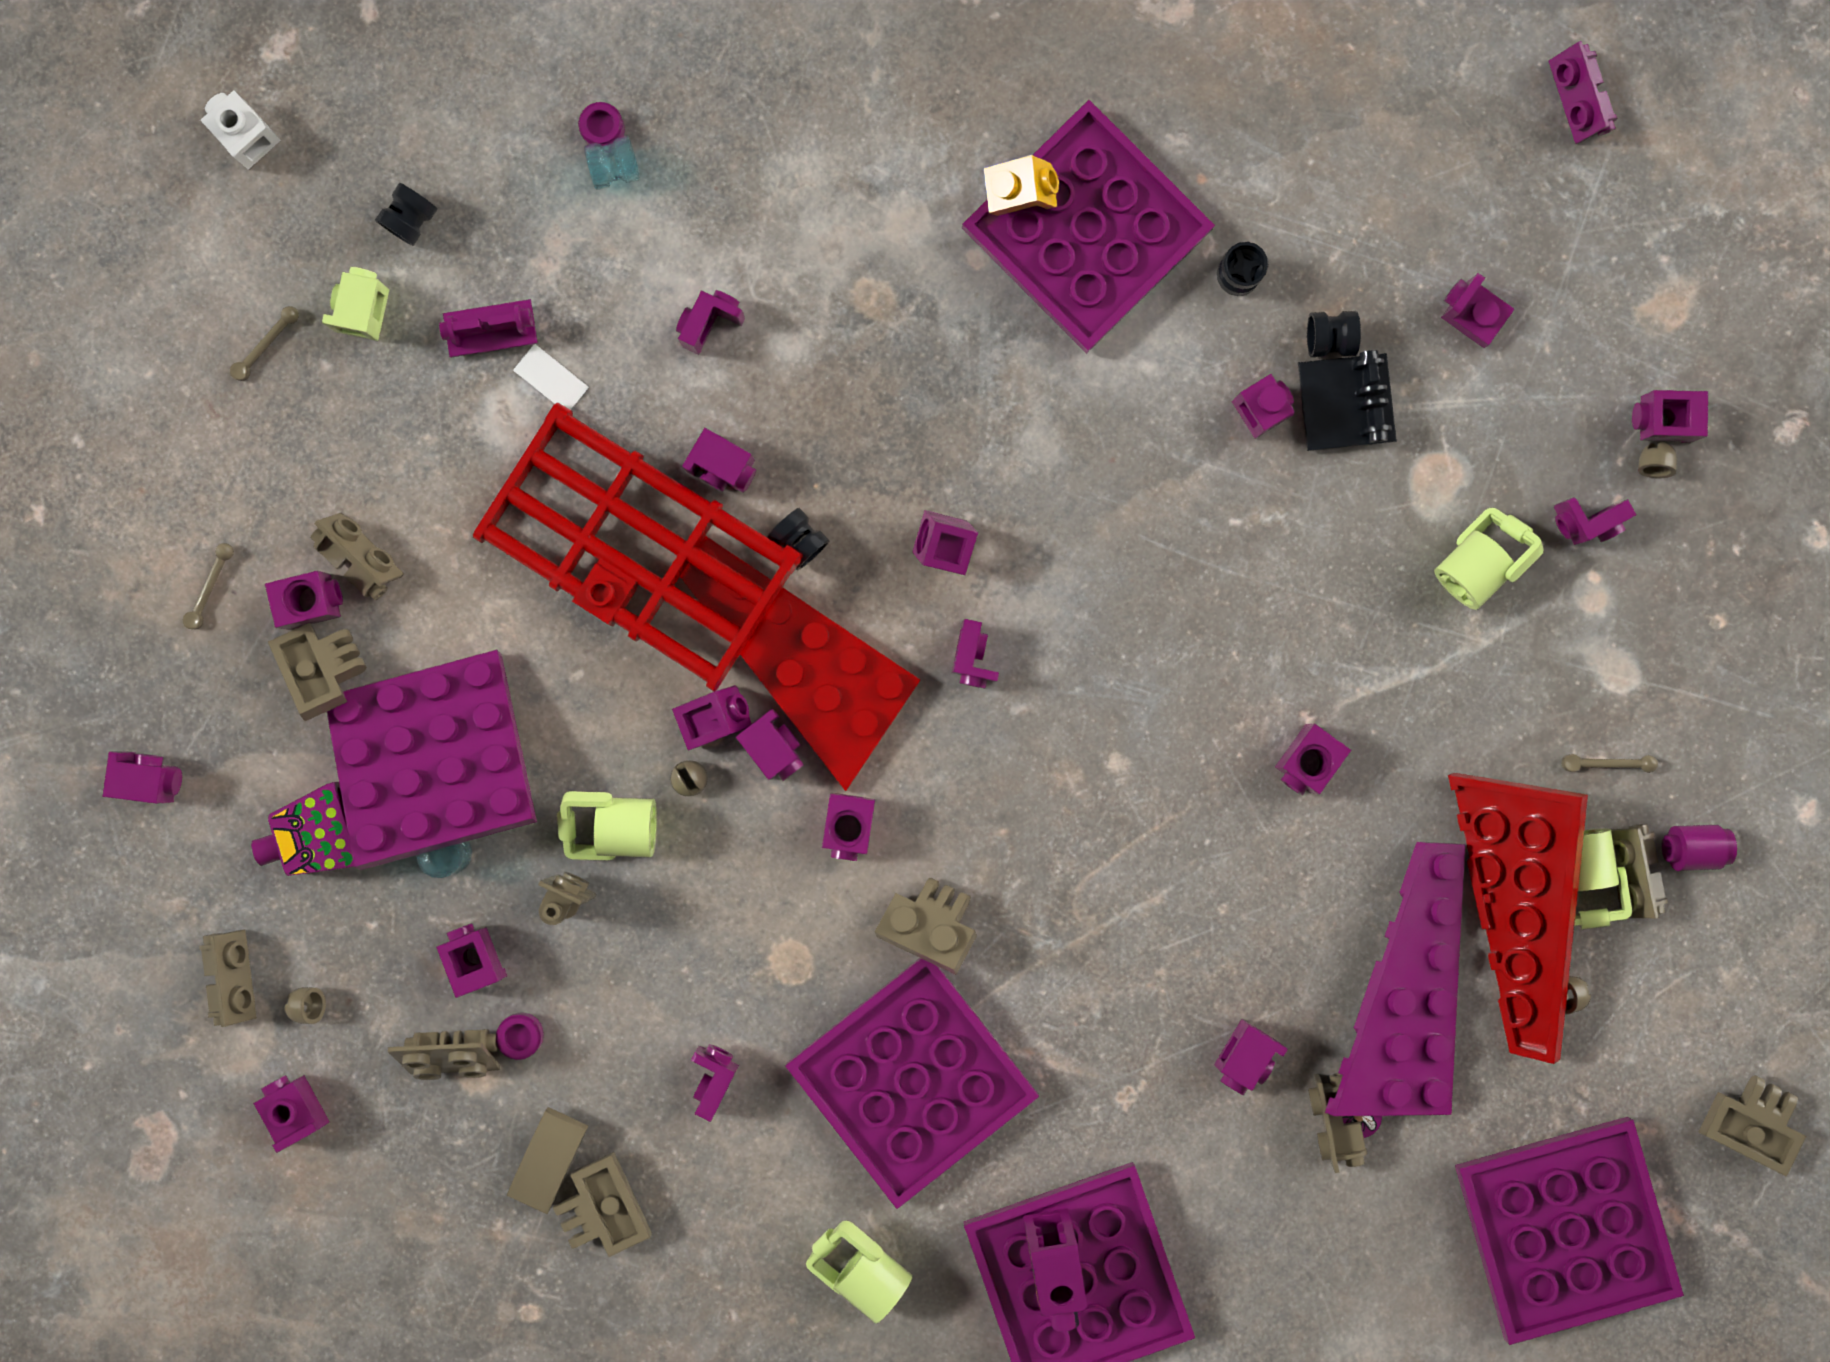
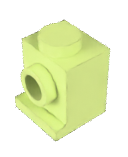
(358, 304)

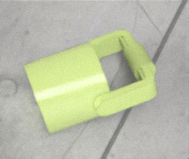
(1481, 564)
(620, 826)
(1598, 872)
(870, 1277)

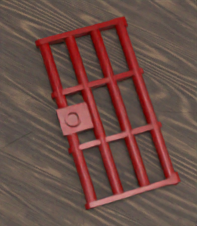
(615, 574)

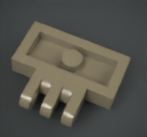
(316, 667)
(929, 926)
(1756, 1125)
(604, 1207)

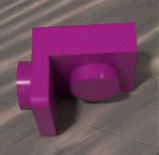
(1476, 310)
(972, 646)
(712, 717)
(712, 1089)

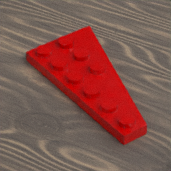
(818, 672)
(1525, 887)

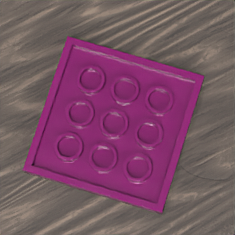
(1106, 240)
(430, 760)
(912, 1080)
(1569, 1230)
(1124, 1268)

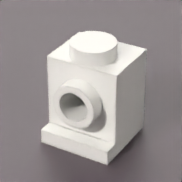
(248, 138)

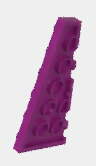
(1410, 1005)

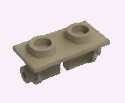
(342, 540)
(1635, 851)
(563, 897)
(232, 996)
(1339, 1139)

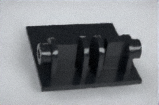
(1347, 401)

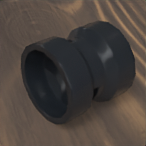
(406, 214)
(1249, 263)
(1333, 334)
(792, 530)

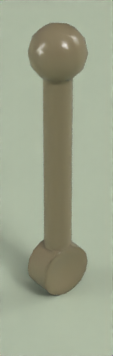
(241, 371)
(194, 619)
(1573, 763)

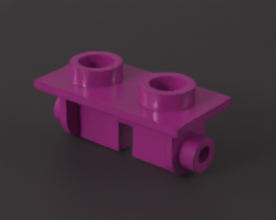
(1577, 82)
(489, 328)

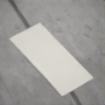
(550, 377)

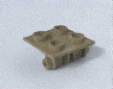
(431, 1054)

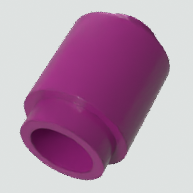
(1699, 847)

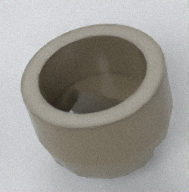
(1658, 461)
(696, 773)
(1580, 993)
(308, 996)

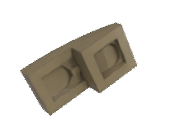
(547, 1160)

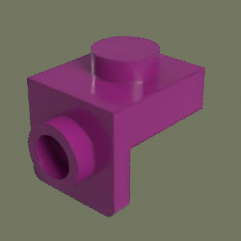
(697, 322)
(1603, 524)

